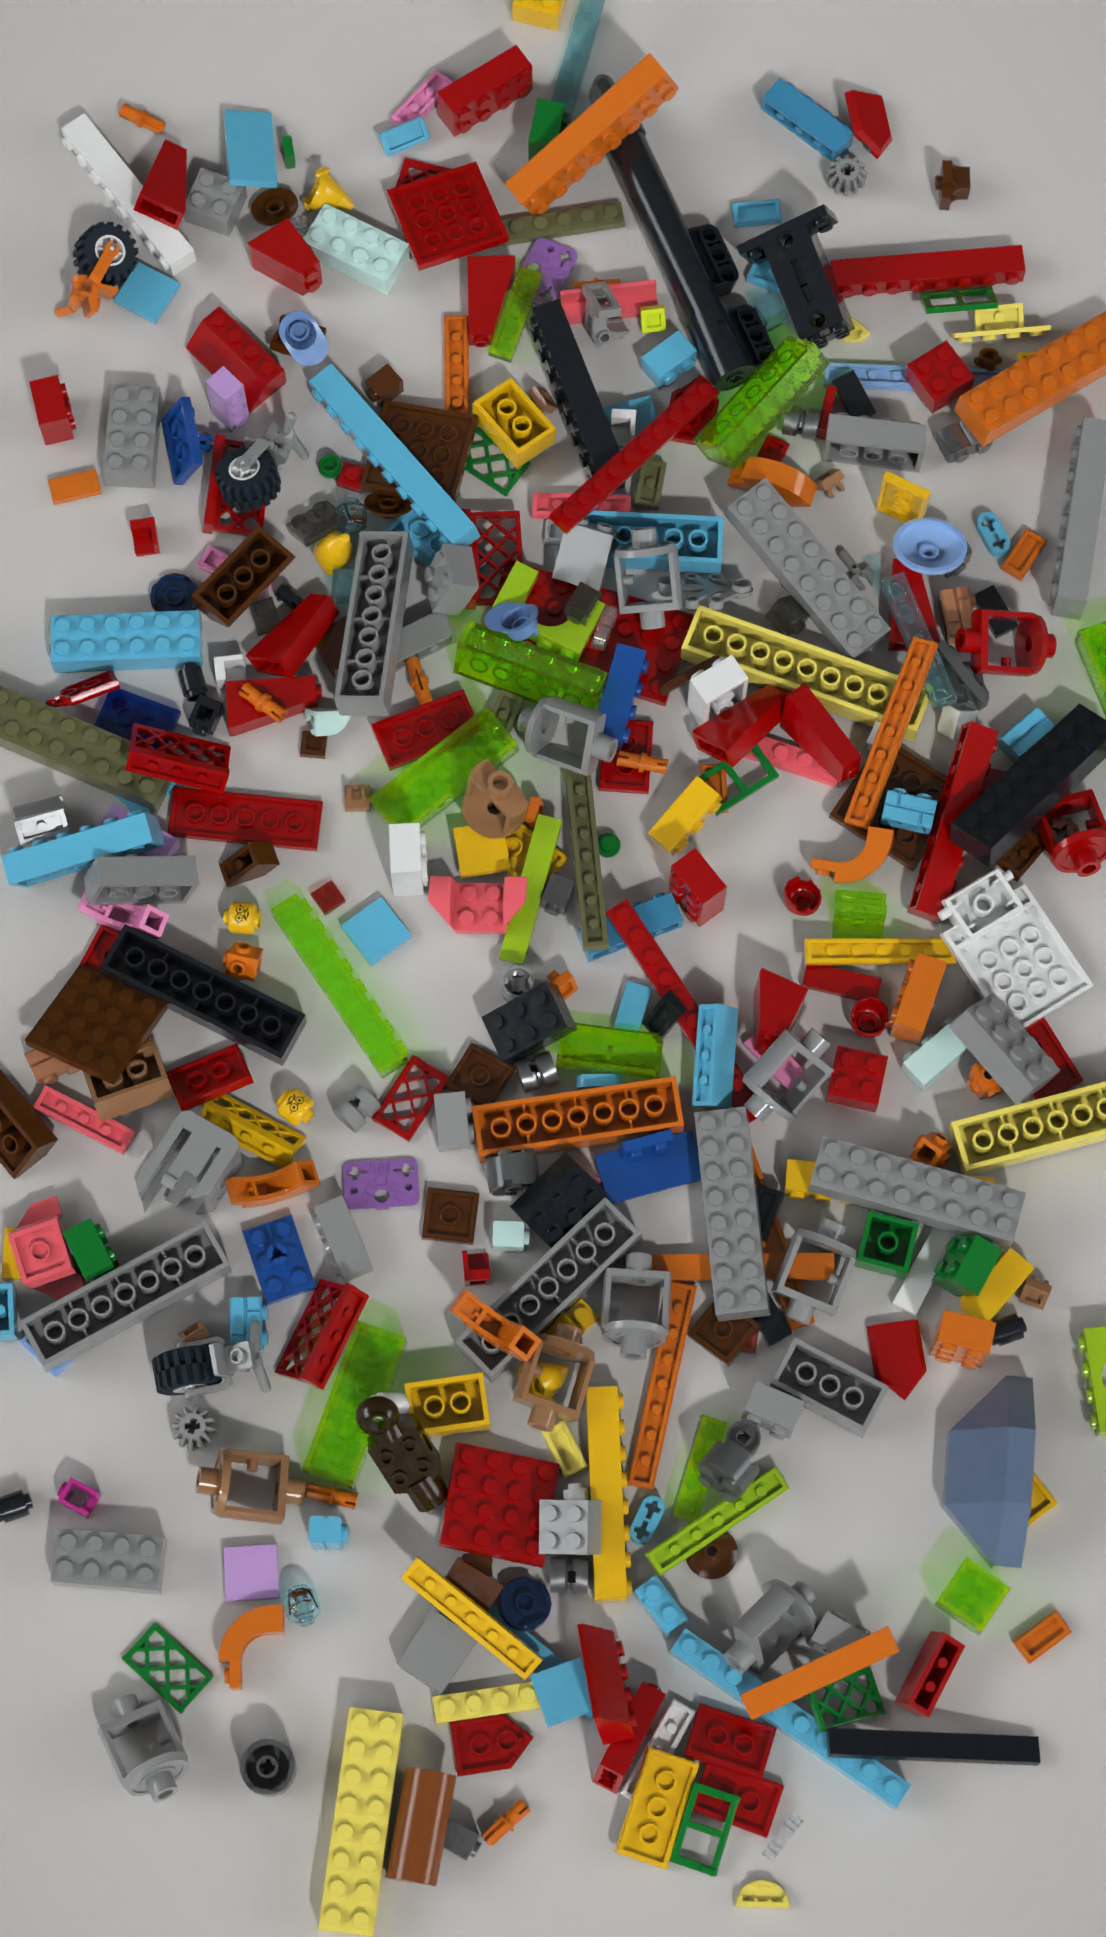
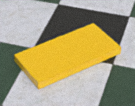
(656, 1808)

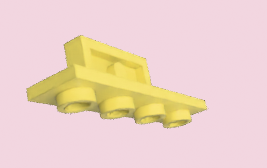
(1005, 319)

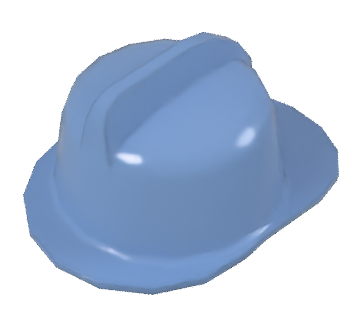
(303, 338)
(514, 619)

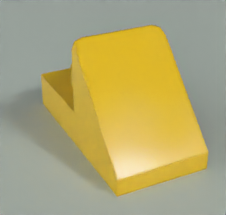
(580, 1316)

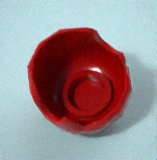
(801, 896)
(869, 1017)

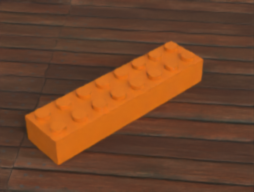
(592, 135)
(1035, 382)
(578, 1118)

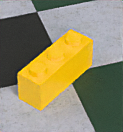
(686, 816)
(1004, 1280)

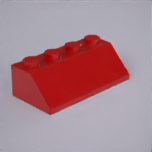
(223, 342)
(607, 1683)

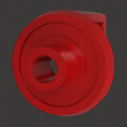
(1031, 646)
(1084, 849)

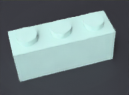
(934, 1056)

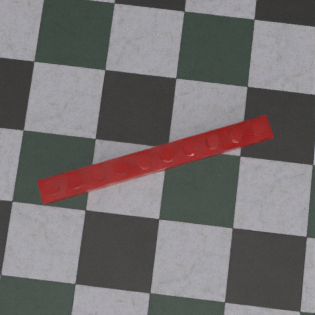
(633, 455)
(664, 979)

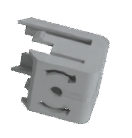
(193, 1157)

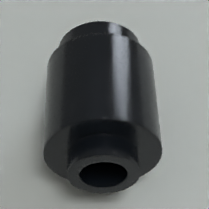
(192, 681)
(1008, 1330)
(15, 1506)

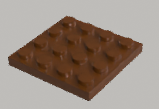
(434, 437)
(915, 778)
(96, 1024)

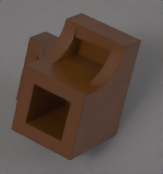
(952, 184)

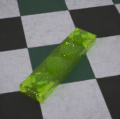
(515, 314)
(691, 1492)

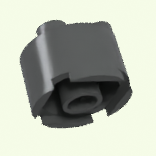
(511, 1171)
(727, 1469)
(277, 1780)

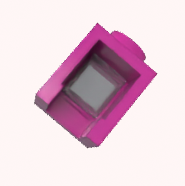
(78, 1497)

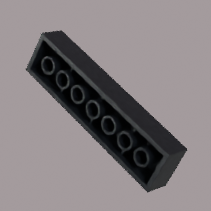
(573, 386)
(1031, 786)
(204, 995)

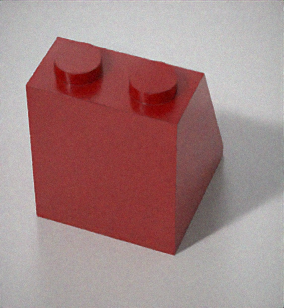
(286, 258)
(775, 1008)

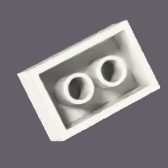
(716, 689)
(408, 859)

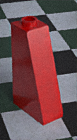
(165, 187)
(487, 295)
(917, 585)
(294, 637)
(290, 693)
(741, 726)
(819, 734)
(621, 1754)

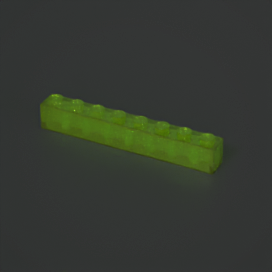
(339, 985)

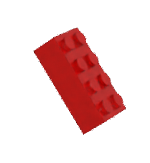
(485, 91)

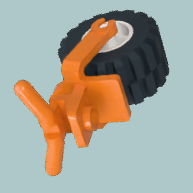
(105, 259)

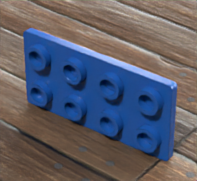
(649, 1165)

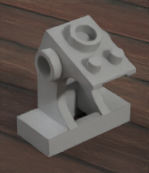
(597, 313)

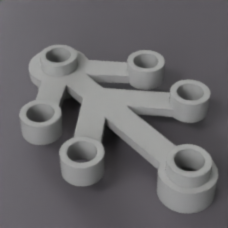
(717, 583)

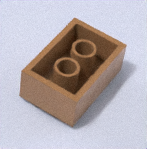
(138, 1086)

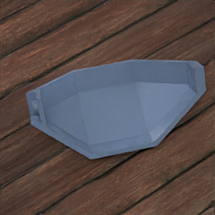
(992, 1472)

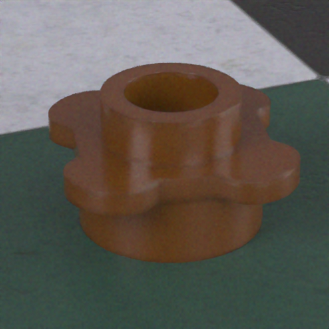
(988, 359)

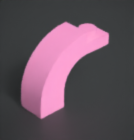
(142, 918)

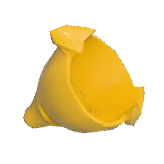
(326, 191)
(334, 551)
(550, 1380)

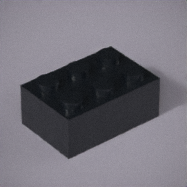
(529, 1023)
(558, 1199)

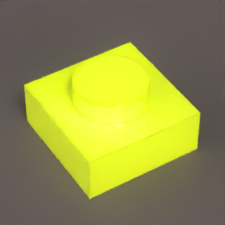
(653, 318)

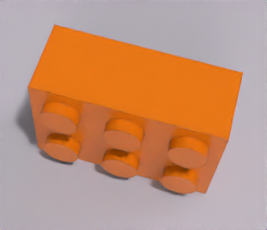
(916, 998)
(962, 1339)

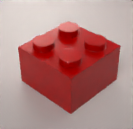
(939, 376)
(53, 409)
(856, 1079)

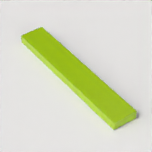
(536, 870)
(716, 1522)

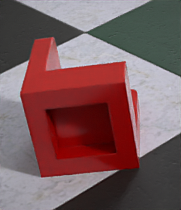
(145, 536)
(476, 1268)

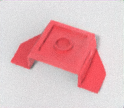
(477, 906)
(43, 1251)

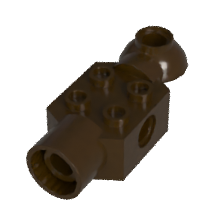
(402, 1452)

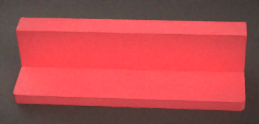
(629, 296)

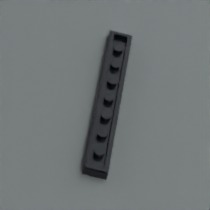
(933, 1746)

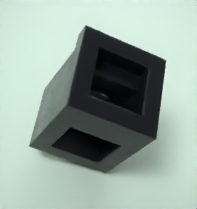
(205, 708)

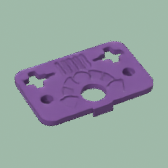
(553, 275)
(381, 1176)

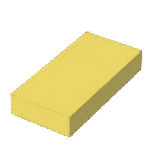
(565, 1450)

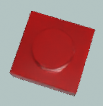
(350, 477)

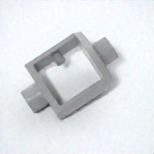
(646, 545)
(540, 726)
(763, 1101)
(826, 1238)
(635, 1335)
(796, 1618)
(156, 1774)

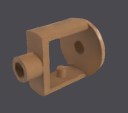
(493, 789)
(566, 1347)
(217, 1481)

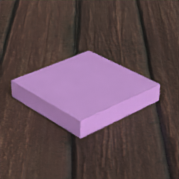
(251, 1573)

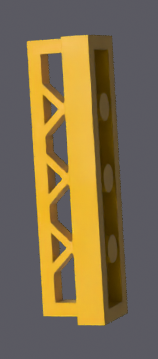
(250, 1134)

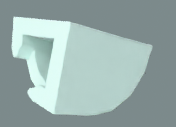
(325, 720)

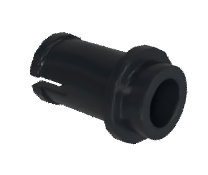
(288, 596)

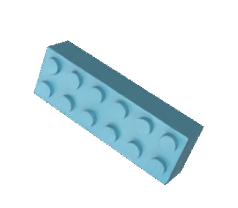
(695, 536)
(126, 641)
(77, 851)

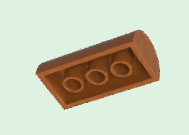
(420, 1826)

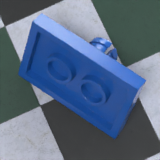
(184, 441)
(279, 1260)

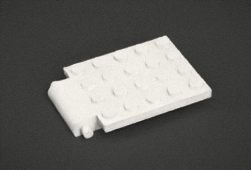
(1011, 948)

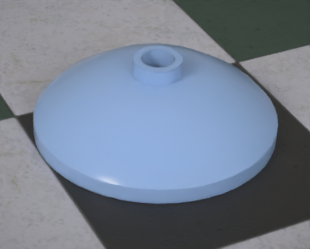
(930, 546)

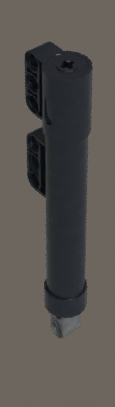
(690, 265)

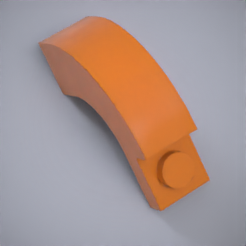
(789, 482)
(873, 856)
(273, 1186)
(494, 1328)
(244, 1630)

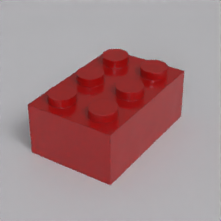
(697, 888)

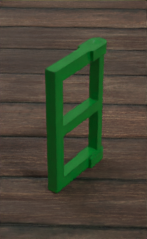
(960, 305)
(744, 791)
(711, 1870)

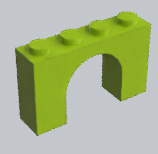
(566, 639)
(1093, 1345)

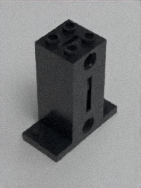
(804, 275)

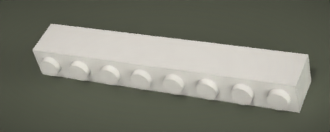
(123, 189)

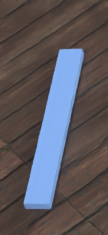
(888, 376)

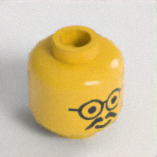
(242, 918)
(295, 1106)

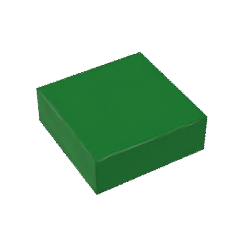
(288, 152)

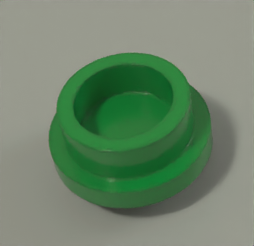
(330, 466)
(608, 845)

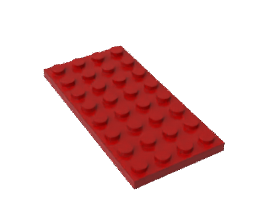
(661, 644)

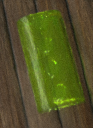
(611, 1051)

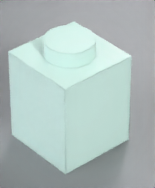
(510, 1236)

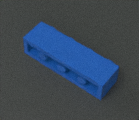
(621, 689)

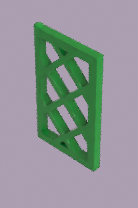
(489, 479)
(190, 1663)
(870, 1692)

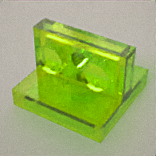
(859, 914)

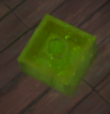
(972, 1596)

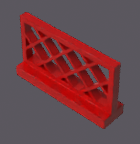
(214, 497)
(476, 600)
(181, 769)
(331, 1336)

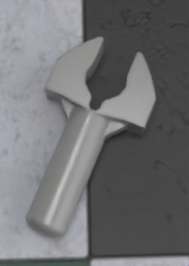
(856, 571)

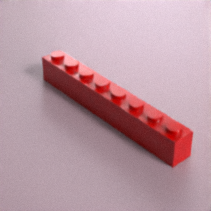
(929, 271)
(961, 789)

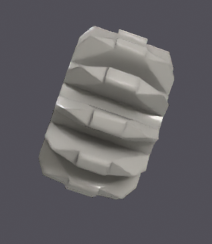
(838, 174)
(199, 1434)

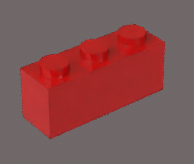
(929, 1674)

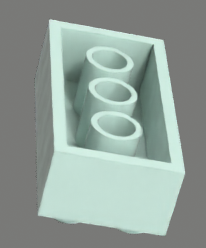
(357, 249)

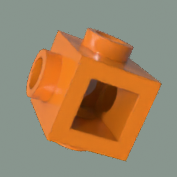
(243, 961)
(980, 1085)
(932, 1149)

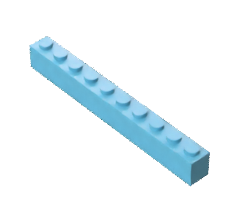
(393, 458)
(789, 1720)

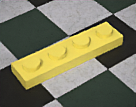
(485, 1702)

